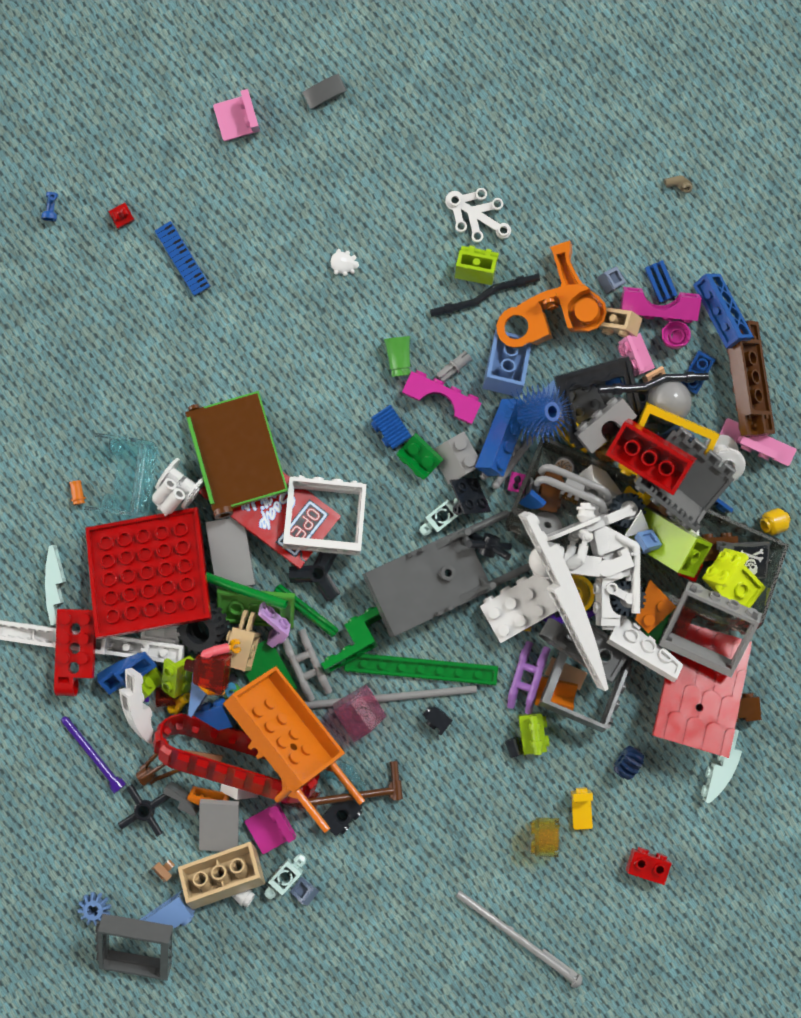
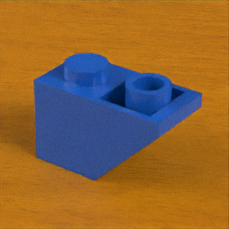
(216, 714)

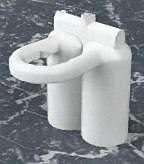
(168, 497)

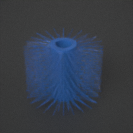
(537, 414)

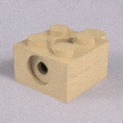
(249, 642)

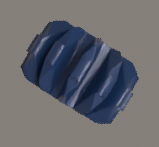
(628, 762)

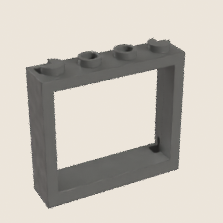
(612, 704)
(132, 963)

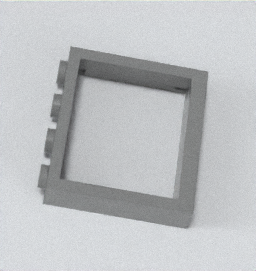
(699, 653)

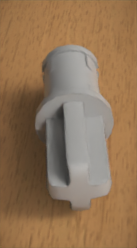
(454, 366)

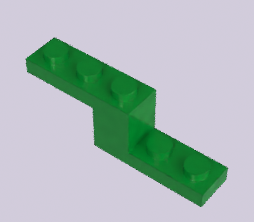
(361, 636)

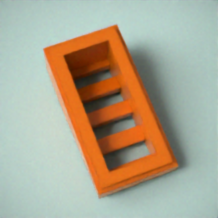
(205, 794)

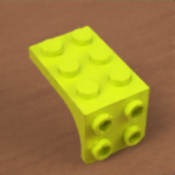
(733, 578)

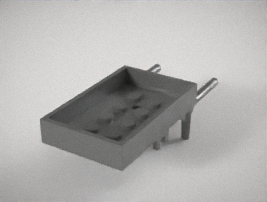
(416, 584)

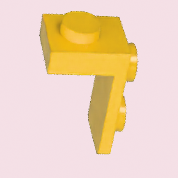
(581, 808)

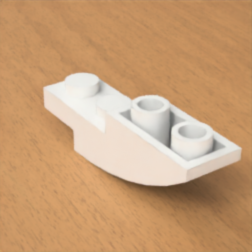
(132, 703)

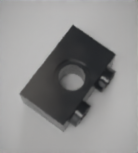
(337, 824)

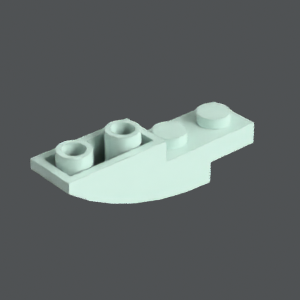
(721, 773)

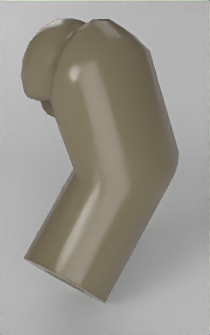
(680, 182)

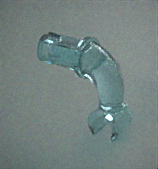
(348, 770)

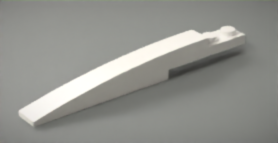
(566, 598)
(117, 645)

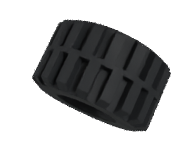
(196, 640)

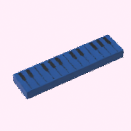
(182, 258)

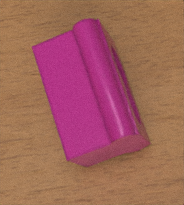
(511, 482)

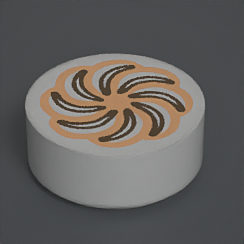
(565, 463)

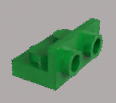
(419, 456)

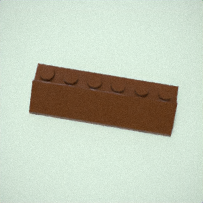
(751, 385)

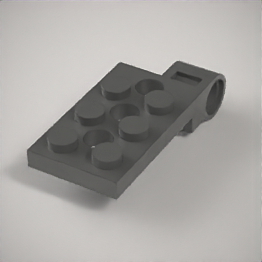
(556, 635)

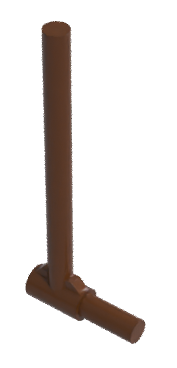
(394, 791)

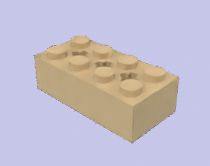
(217, 886)

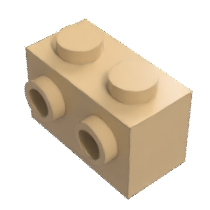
(621, 322)

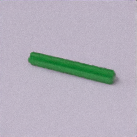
(310, 613)

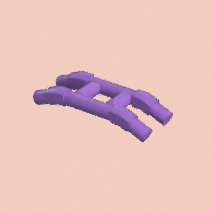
(537, 670)

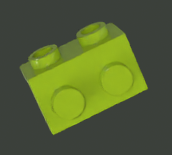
(175, 679)

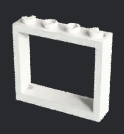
(319, 545)

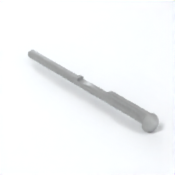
(543, 954)

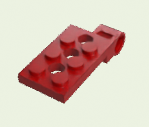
(65, 680)

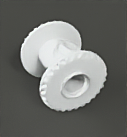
(728, 450)
(182, 482)

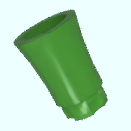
(398, 355)

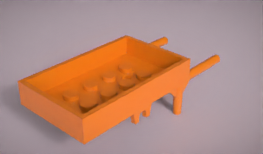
(288, 737)

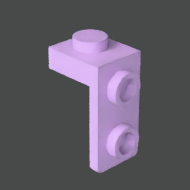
(280, 625)

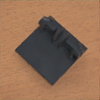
(469, 496)

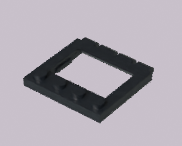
(590, 376)

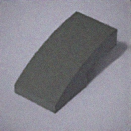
(324, 91)
(177, 792)

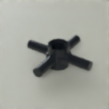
(489, 545)
(138, 815)

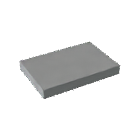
(218, 824)

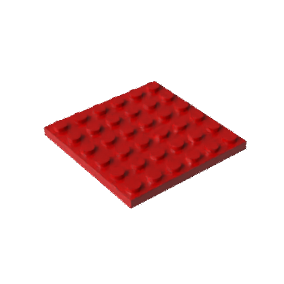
(147, 573)

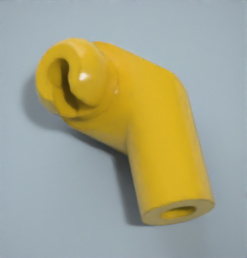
(180, 703)

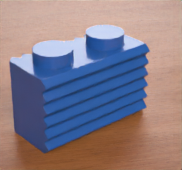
(391, 427)

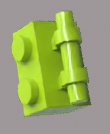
(476, 265)
(532, 733)

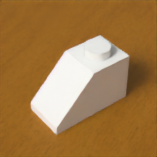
(602, 477)

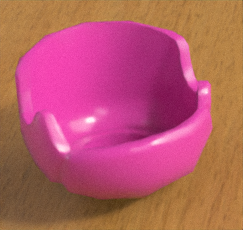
(680, 337)

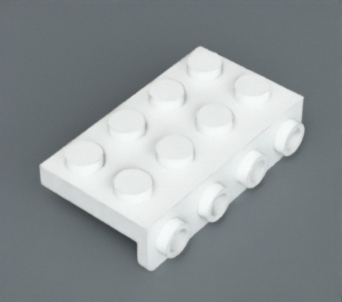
(519, 606)

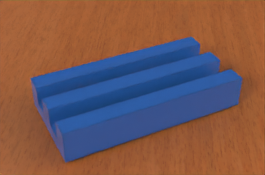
(655, 266)

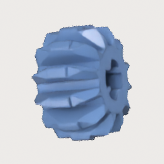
(92, 901)

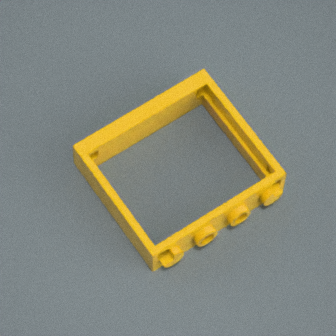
(675, 419)

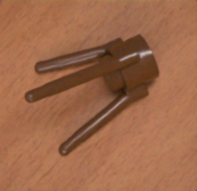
(147, 774)

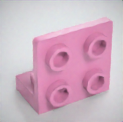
(236, 117)
(637, 352)

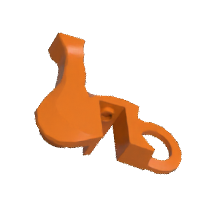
(581, 307)

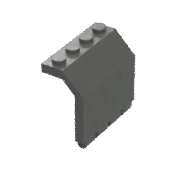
(700, 487)

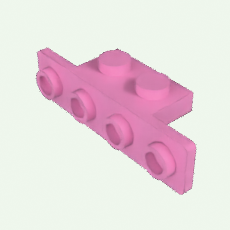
(764, 445)

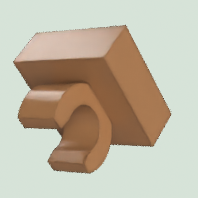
(162, 870)

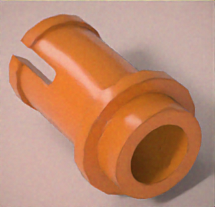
(77, 492)

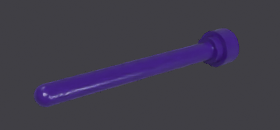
(115, 782)

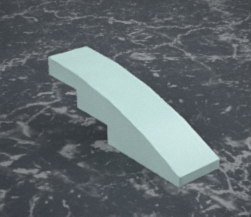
(53, 577)

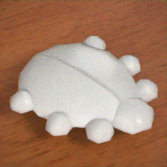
(343, 263)

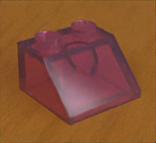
(359, 712)

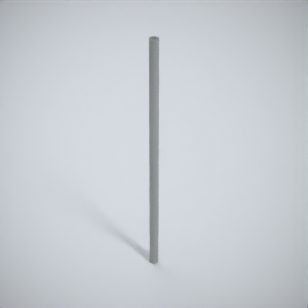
(403, 695)

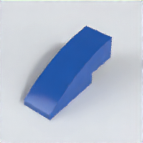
(114, 675)

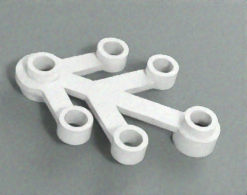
(475, 213)

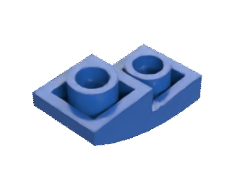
(700, 364)

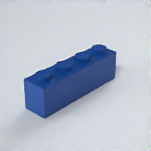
(499, 444)

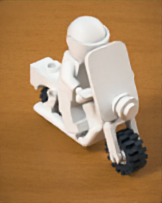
(619, 557)

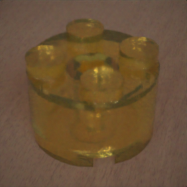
(546, 837)

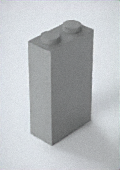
(230, 551)

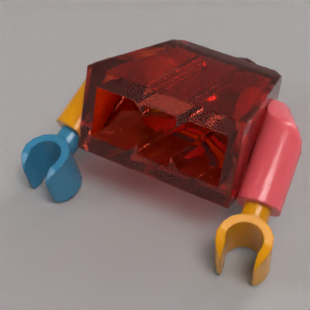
(212, 669)

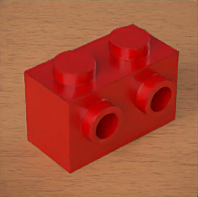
(648, 866)

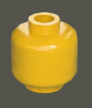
(775, 521)

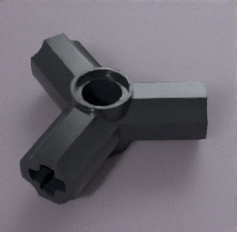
(305, 574)

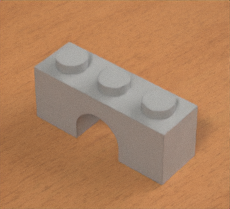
(590, 433)

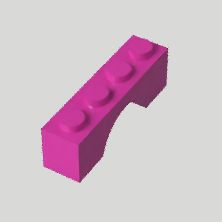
(684, 307)
(419, 386)

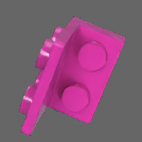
(270, 828)

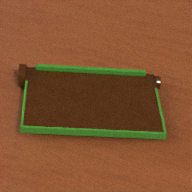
(235, 452)

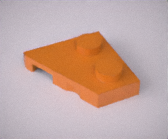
(655, 609)

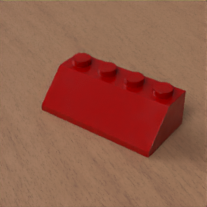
(650, 456)

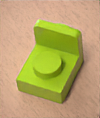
(151, 681)

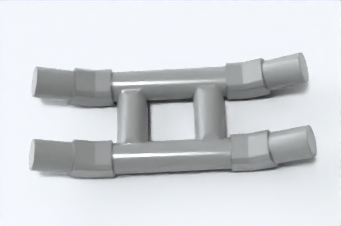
(303, 677)

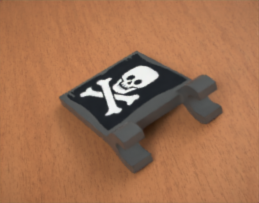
(756, 551)

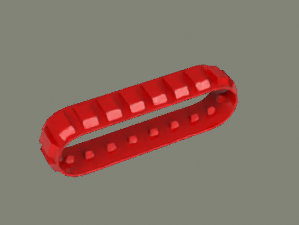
(213, 769)

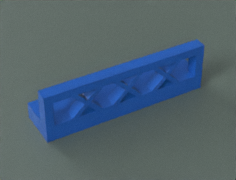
(720, 310)

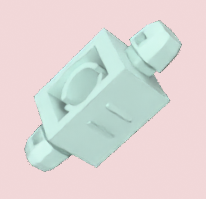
(426, 529)
(288, 865)

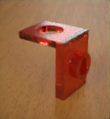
(683, 622)

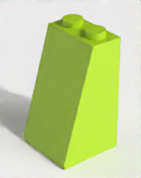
(680, 548)

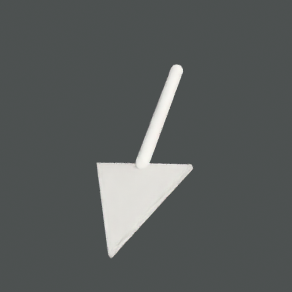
(638, 525)

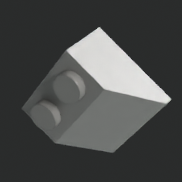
(458, 457)

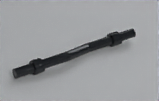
(449, 308)
(687, 377)

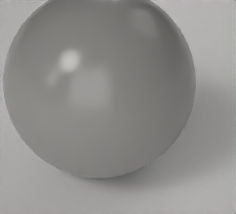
(670, 397)

